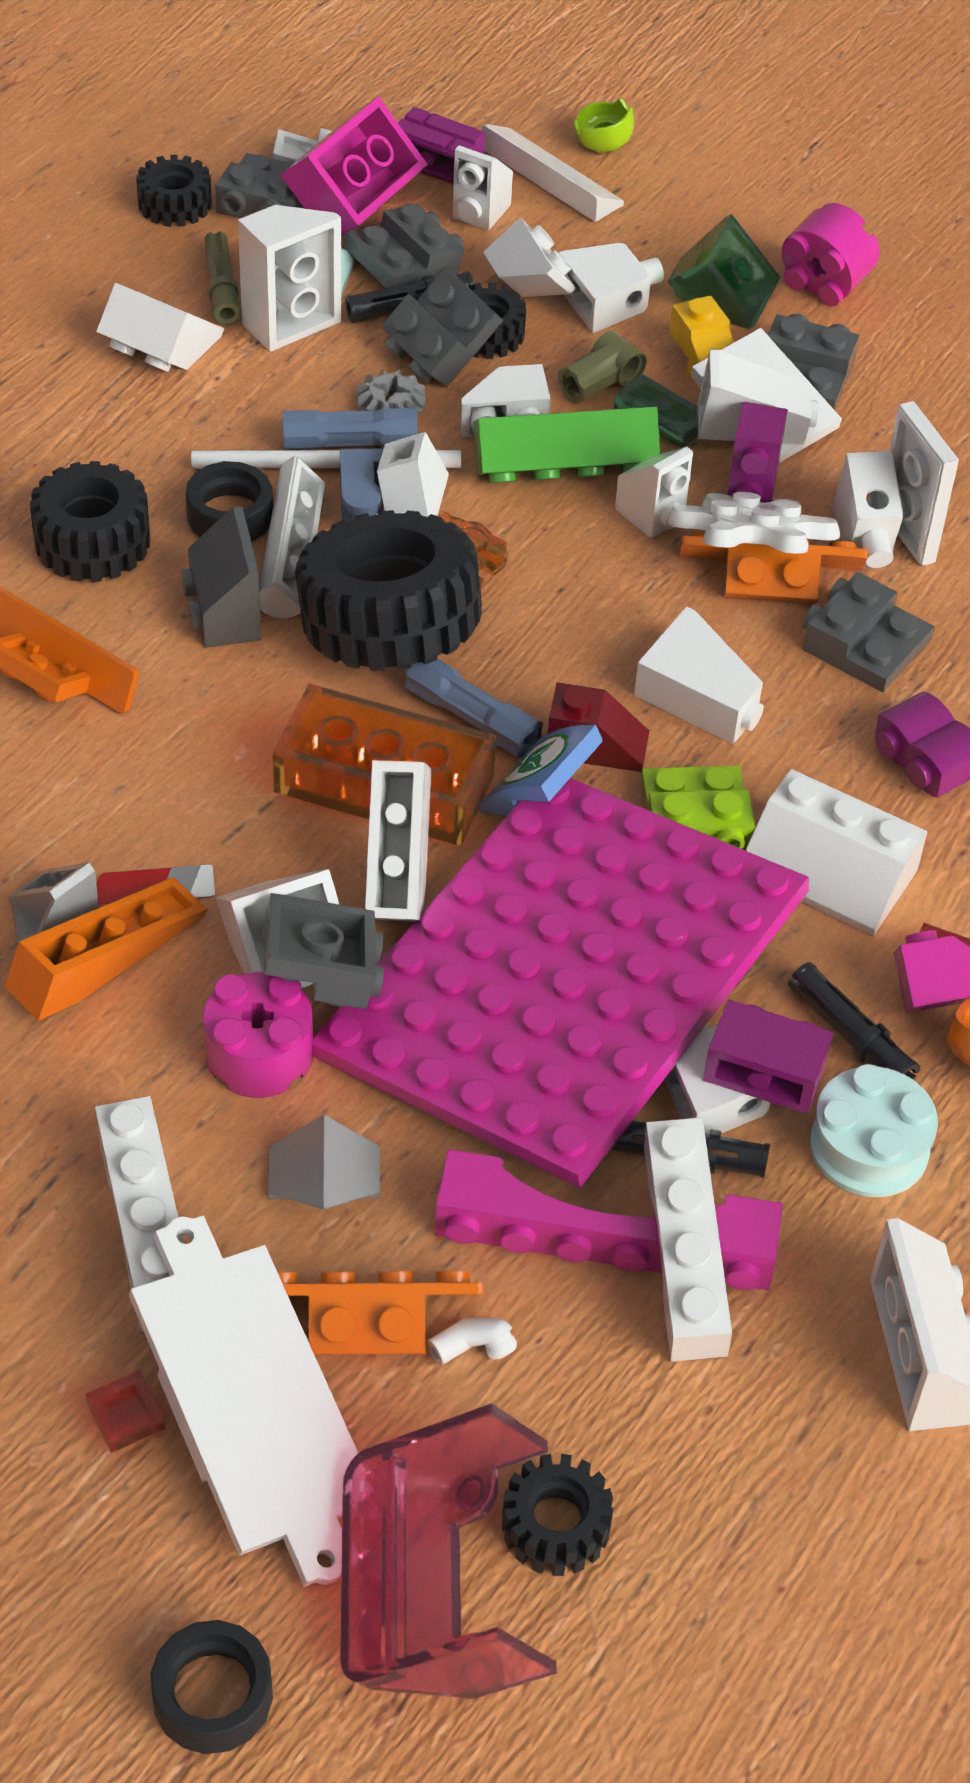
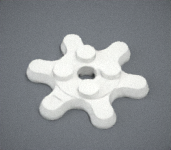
(747, 520)

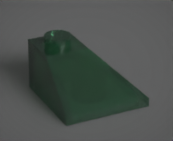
(729, 270)

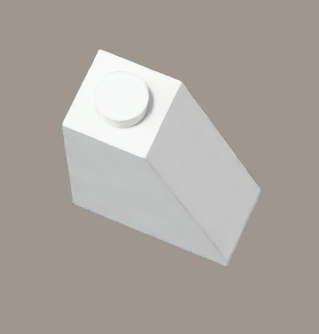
(735, 380)
(700, 679)

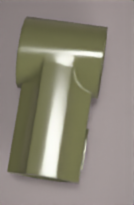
(610, 361)

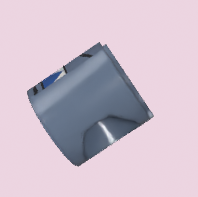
(359, 482)

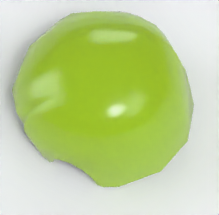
(604, 125)

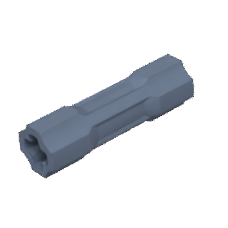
(346, 428)
(446, 688)

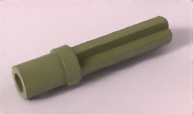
(222, 286)

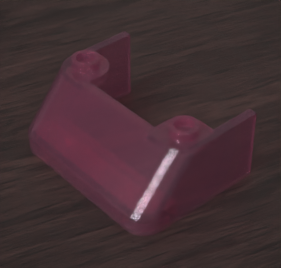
(404, 1559)

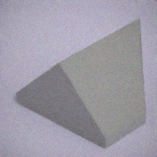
(54, 899)
(324, 1165)

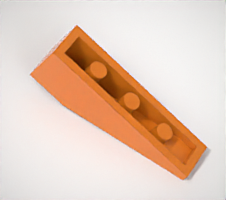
(94, 948)

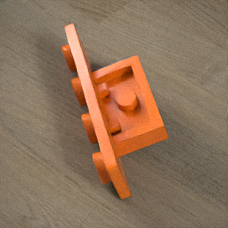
(774, 575)
(58, 659)
(372, 1316)

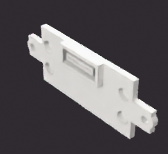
(248, 1397)

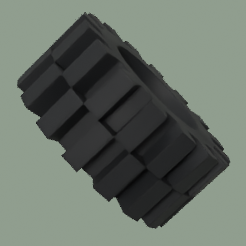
(174, 190)
(512, 311)
(557, 1546)

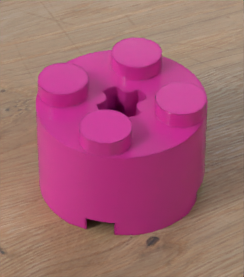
(829, 253)
(258, 1033)

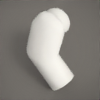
(472, 1332)

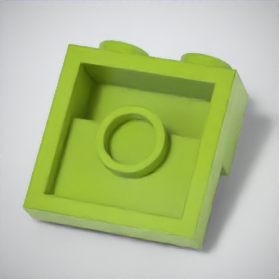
(702, 799)

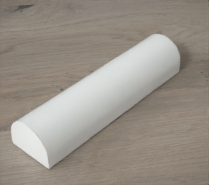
(291, 527)

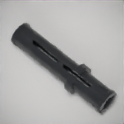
(387, 300)
(867, 1039)
(751, 1156)

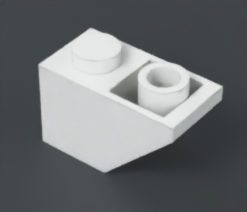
(480, 188)
(527, 263)
(506, 393)
(412, 476)
(652, 490)

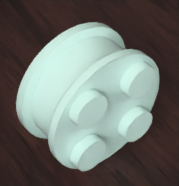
(873, 1131)

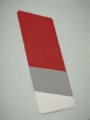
(117, 885)

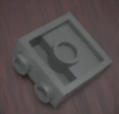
(253, 186)
(405, 247)
(440, 328)
(818, 352)
(865, 631)
(324, 946)

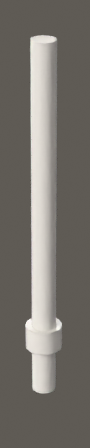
(275, 458)

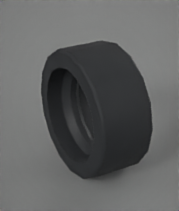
(229, 479)
(203, 1640)

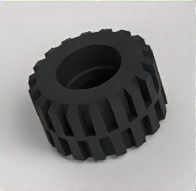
(90, 521)

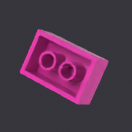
(356, 166)

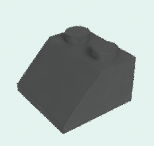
(224, 583)

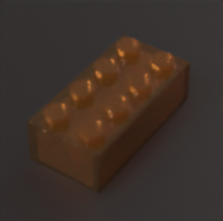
(336, 735)

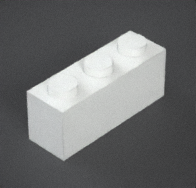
(398, 840)

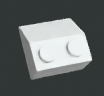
(156, 329)

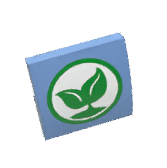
(543, 768)

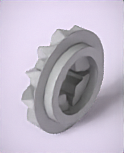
(373, 392)

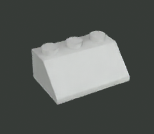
(289, 273)
(847, 848)
(923, 1326)

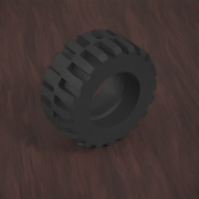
(389, 590)

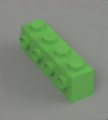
(565, 442)

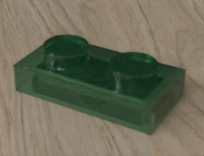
(675, 414)

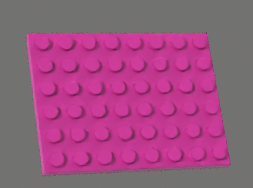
(563, 975)

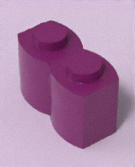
(926, 742)

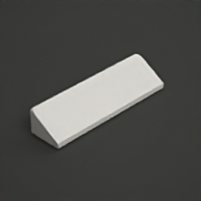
(550, 173)

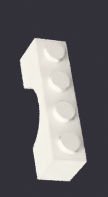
(138, 1184)
(688, 1240)

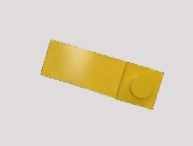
(698, 328)

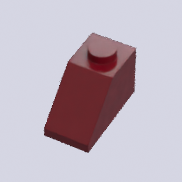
(622, 734)

